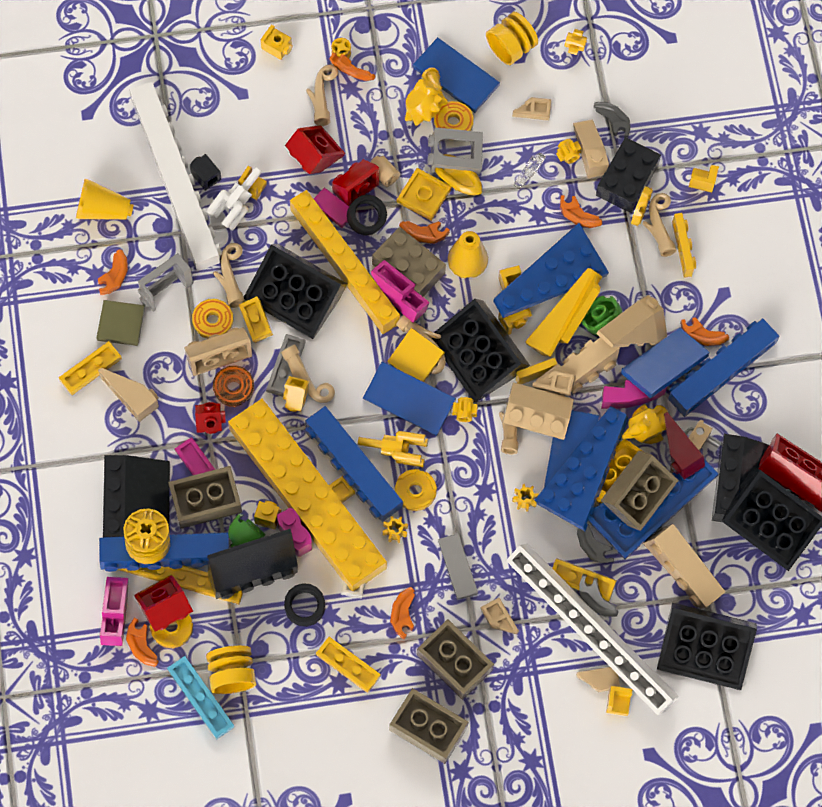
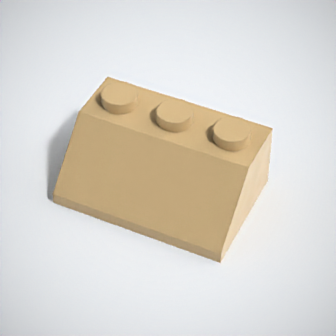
(218, 351)
(538, 411)

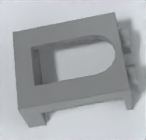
(438, 160)
(181, 272)

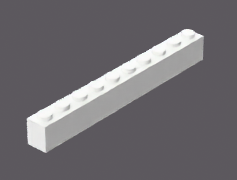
(175, 177)
(592, 629)

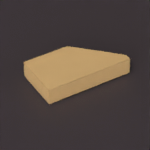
(534, 109)
(556, 382)
(498, 616)
(600, 679)

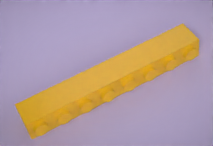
(344, 262)

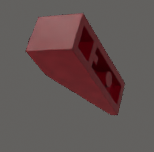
(684, 454)

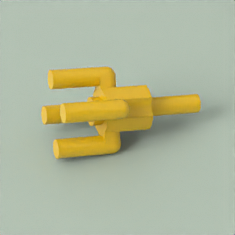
(398, 447)

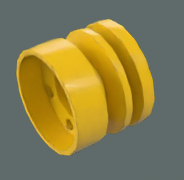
(512, 38)
(143, 546)
(231, 669)

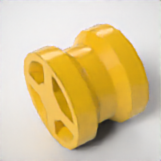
(341, 44)

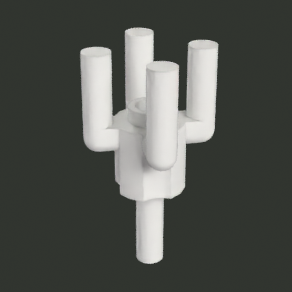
(234, 200)

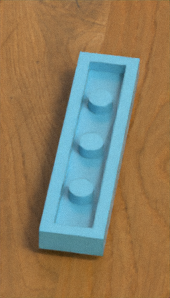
(200, 697)

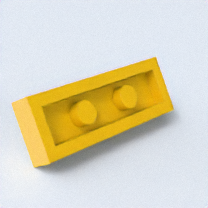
(684, 245)
(88, 368)
(572, 576)
(348, 664)

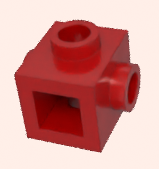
(209, 417)

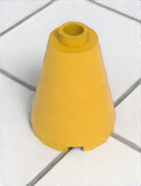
(102, 203)
(468, 256)

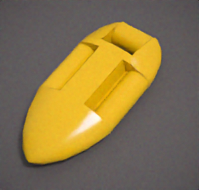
(461, 180)

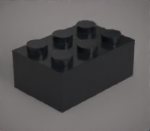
(628, 175)

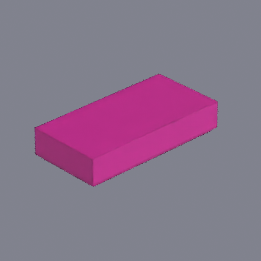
(332, 207)
(193, 457)

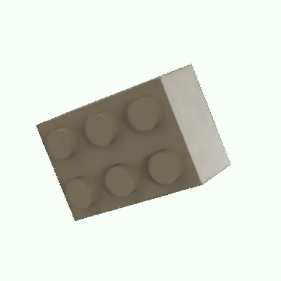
(411, 260)
(639, 490)
(205, 497)
(455, 659)
(428, 726)

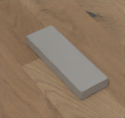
(281, 369)
(457, 566)

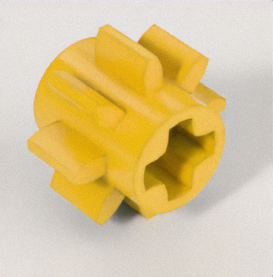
(575, 41)
(568, 151)
(465, 409)
(522, 493)
(391, 533)

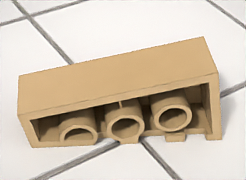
(588, 364)
(684, 566)

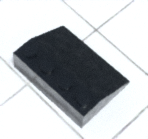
(295, 290)
(479, 350)
(735, 462)
(133, 485)
(772, 518)
(252, 564)
(707, 646)

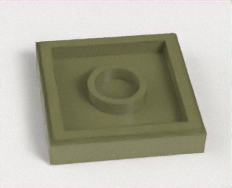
(120, 322)

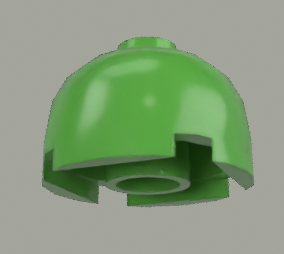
(601, 313)
(243, 531)

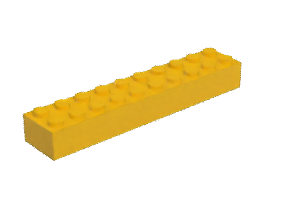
(307, 493)

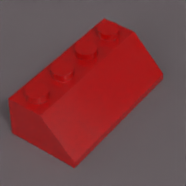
(794, 470)

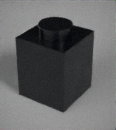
(205, 171)

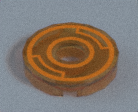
(233, 374)

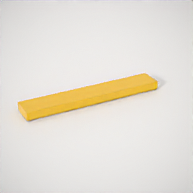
(187, 578)

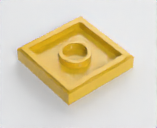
(424, 194)
(416, 356)

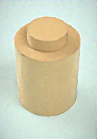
(387, 172)

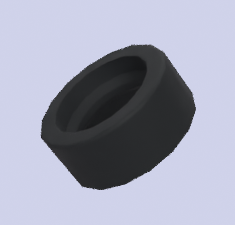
(377, 204)
(304, 588)

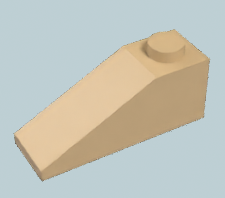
(592, 150)
(131, 393)

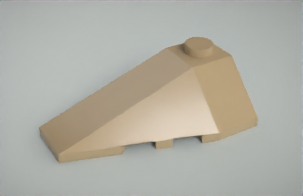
(636, 325)

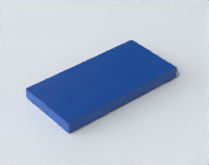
(457, 74)
(665, 362)
(409, 398)
(578, 428)

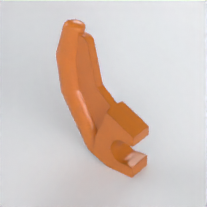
(344, 65)
(575, 214)
(425, 234)
(116, 275)
(702, 335)
(400, 613)
(138, 644)

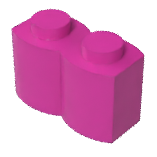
(302, 540)

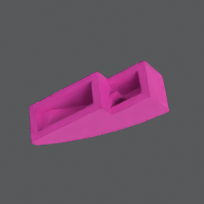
(400, 291)
(625, 397)
(114, 611)

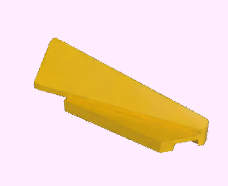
(566, 315)

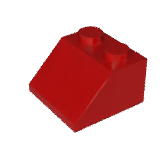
(314, 149)
(356, 182)
(163, 603)

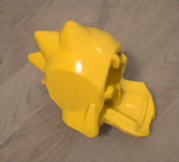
(425, 98)
(646, 425)

